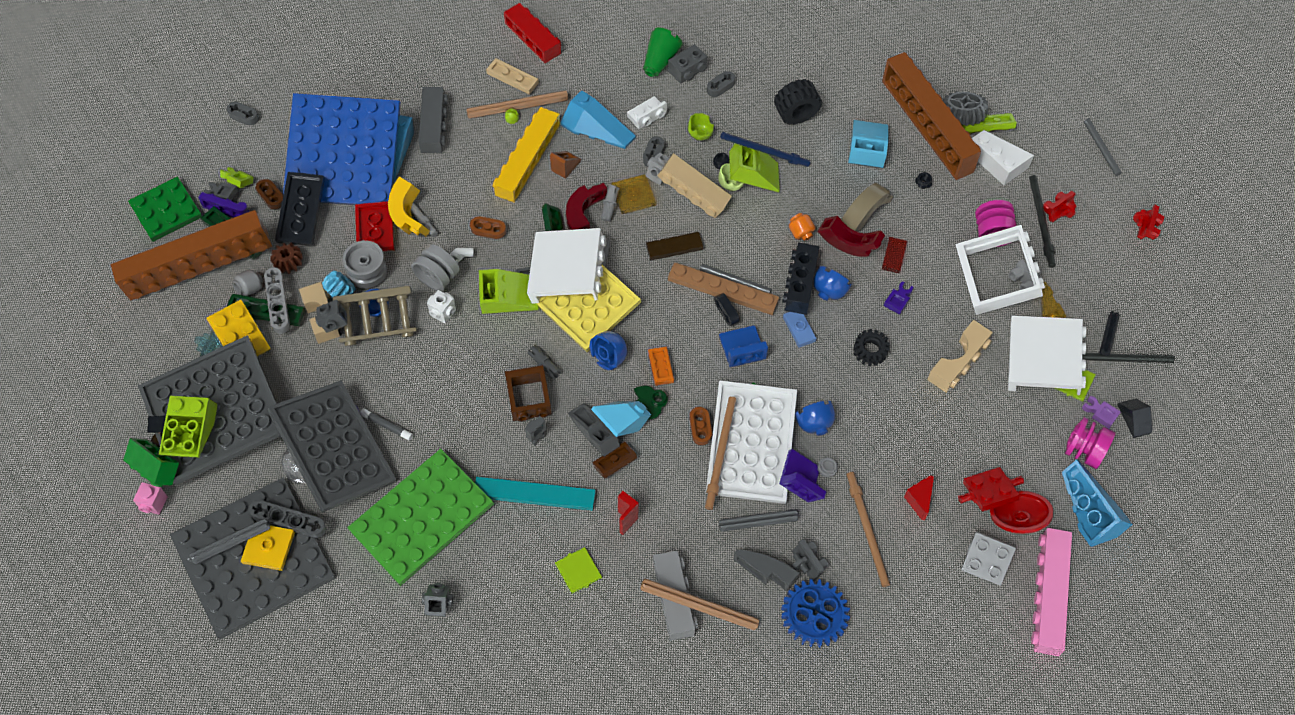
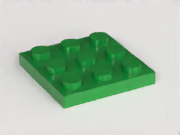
(165, 209)

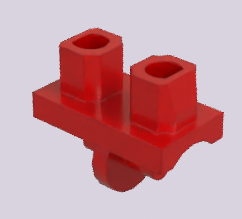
(1063, 206)
(1147, 221)

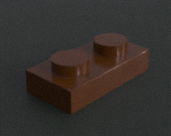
(615, 460)

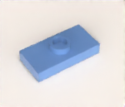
(799, 328)

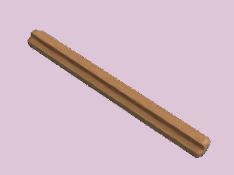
(517, 104)
(699, 604)

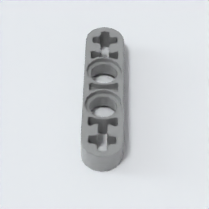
(277, 300)

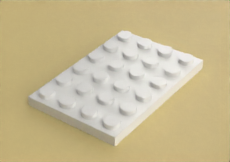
(756, 441)

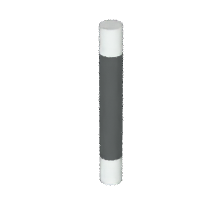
(386, 424)

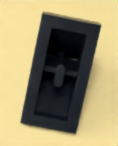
(1137, 417)

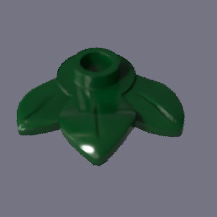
(647, 397)

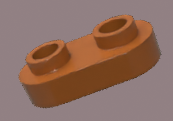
(488, 228)
(700, 427)

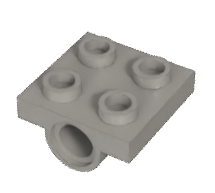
(988, 558)

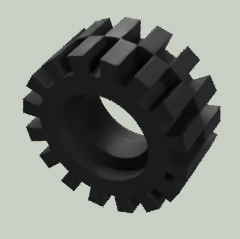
(874, 338)

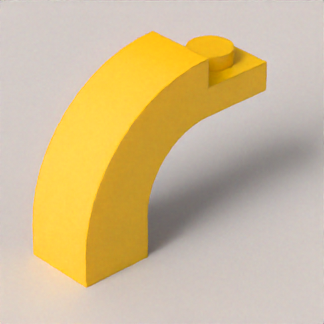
(400, 204)

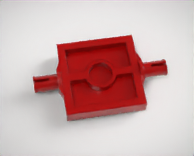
(990, 489)

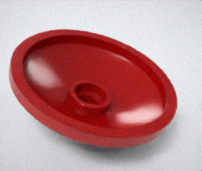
(1025, 515)

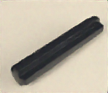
(1109, 333)

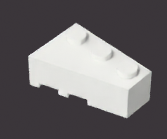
(1001, 157)

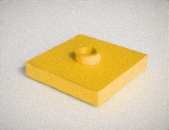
(268, 548)

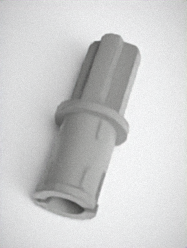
(609, 203)

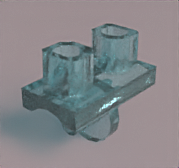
(207, 343)

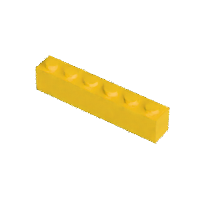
(526, 155)

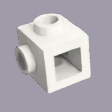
(441, 306)

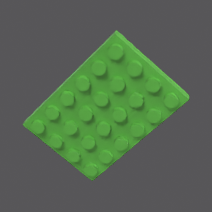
(420, 516)

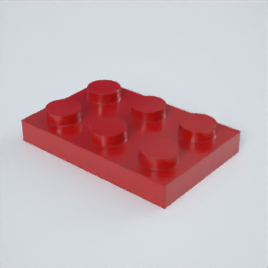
(375, 224)

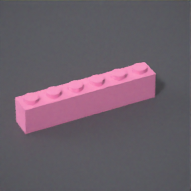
(1052, 592)

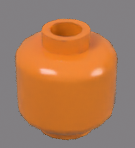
(802, 226)

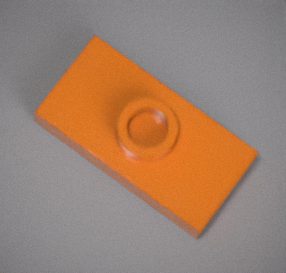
(660, 366)

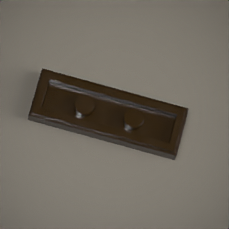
(674, 246)

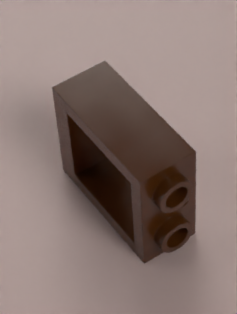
(528, 376)

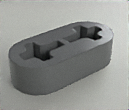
(722, 85)
(241, 115)
(650, 148)

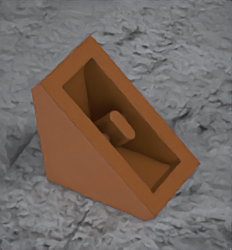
(563, 163)

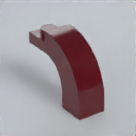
(579, 202)
(848, 240)

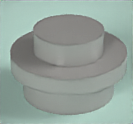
(827, 467)

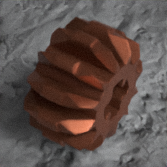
(286, 257)

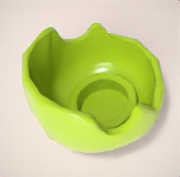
(700, 126)

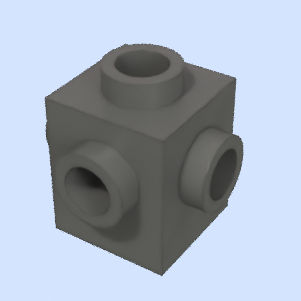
(331, 316)
(437, 600)

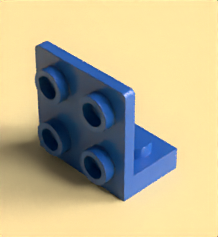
(743, 346)

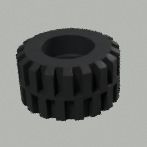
(797, 102)

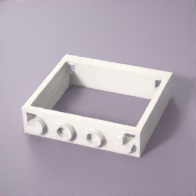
(994, 240)

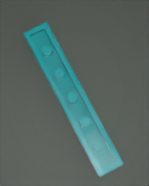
(537, 493)

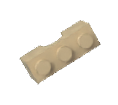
(313, 297)

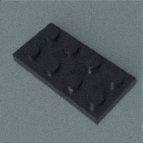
(300, 209)

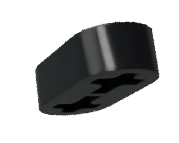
(726, 309)

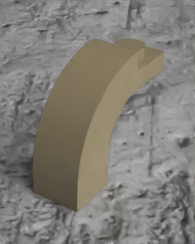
(865, 205)

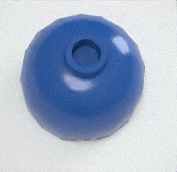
(830, 284)
(608, 349)
(816, 418)

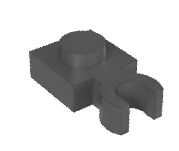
(223, 191)
(535, 429)

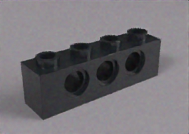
(801, 279)

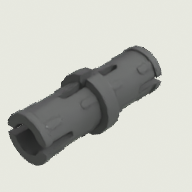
(544, 360)

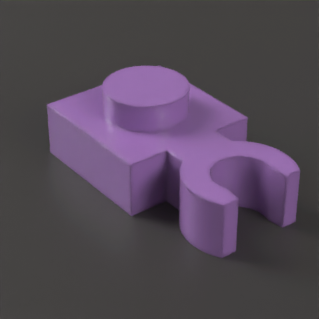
(1103, 413)

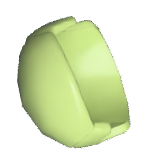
(725, 181)

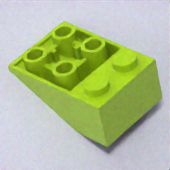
(753, 168)
(504, 291)
(187, 426)

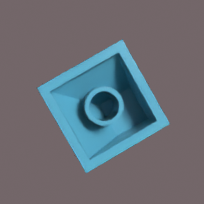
(623, 416)

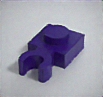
(898, 299)

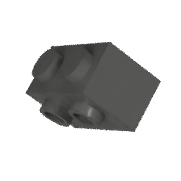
(687, 64)

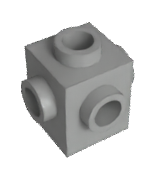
(655, 165)

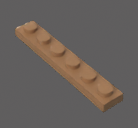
(716, 285)

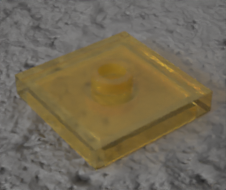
(634, 194)

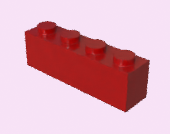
(532, 32)

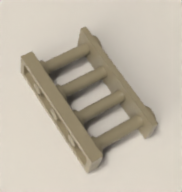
(382, 297)

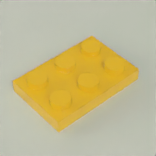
(235, 323)

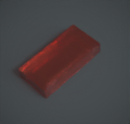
(894, 255)

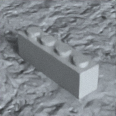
(678, 617)

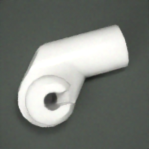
(459, 253)

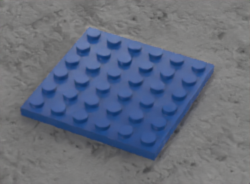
(346, 142)

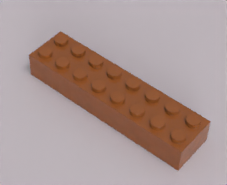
(931, 116)
(191, 255)

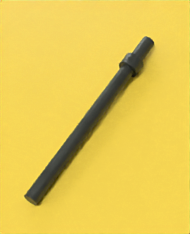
(1048, 249)
(1129, 357)

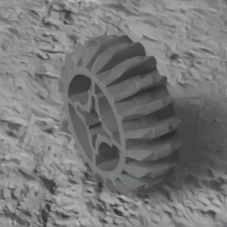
(967, 107)

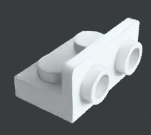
(647, 112)

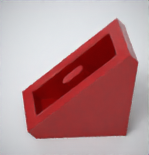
(919, 496)

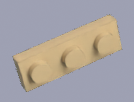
(512, 76)

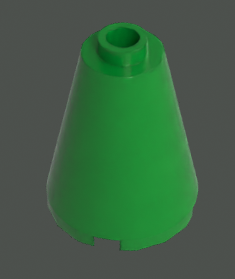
(660, 49)

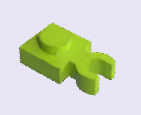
(238, 178)

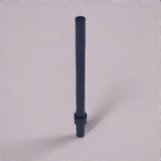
(791, 158)

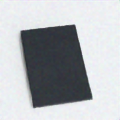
(156, 424)

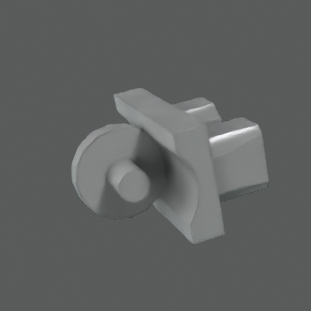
(1022, 272)

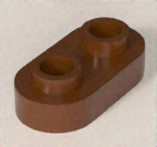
(270, 195)

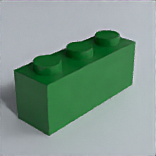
(145, 459)

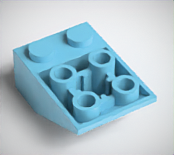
(868, 143)

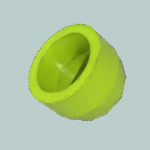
(511, 116)

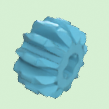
(338, 284)

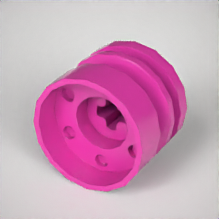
(994, 217)
(1090, 443)

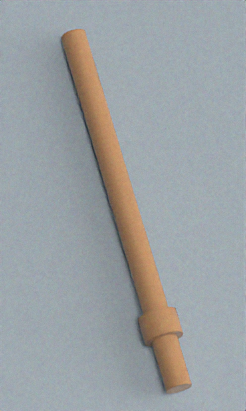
(713, 488)
(856, 493)

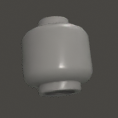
(247, 282)

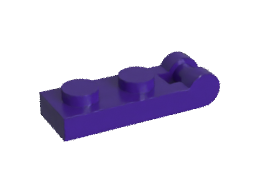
(226, 206)

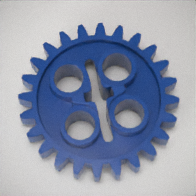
(807, 629)

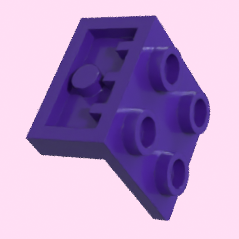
(801, 477)

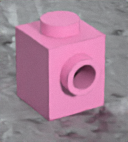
(150, 498)

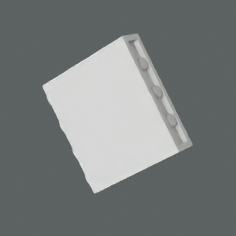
(566, 263)
(1046, 353)

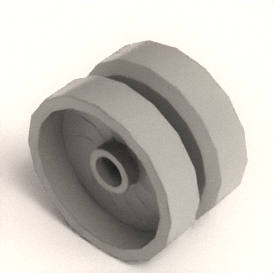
(365, 264)
(435, 267)

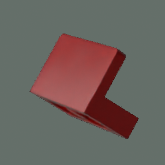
(629, 511)

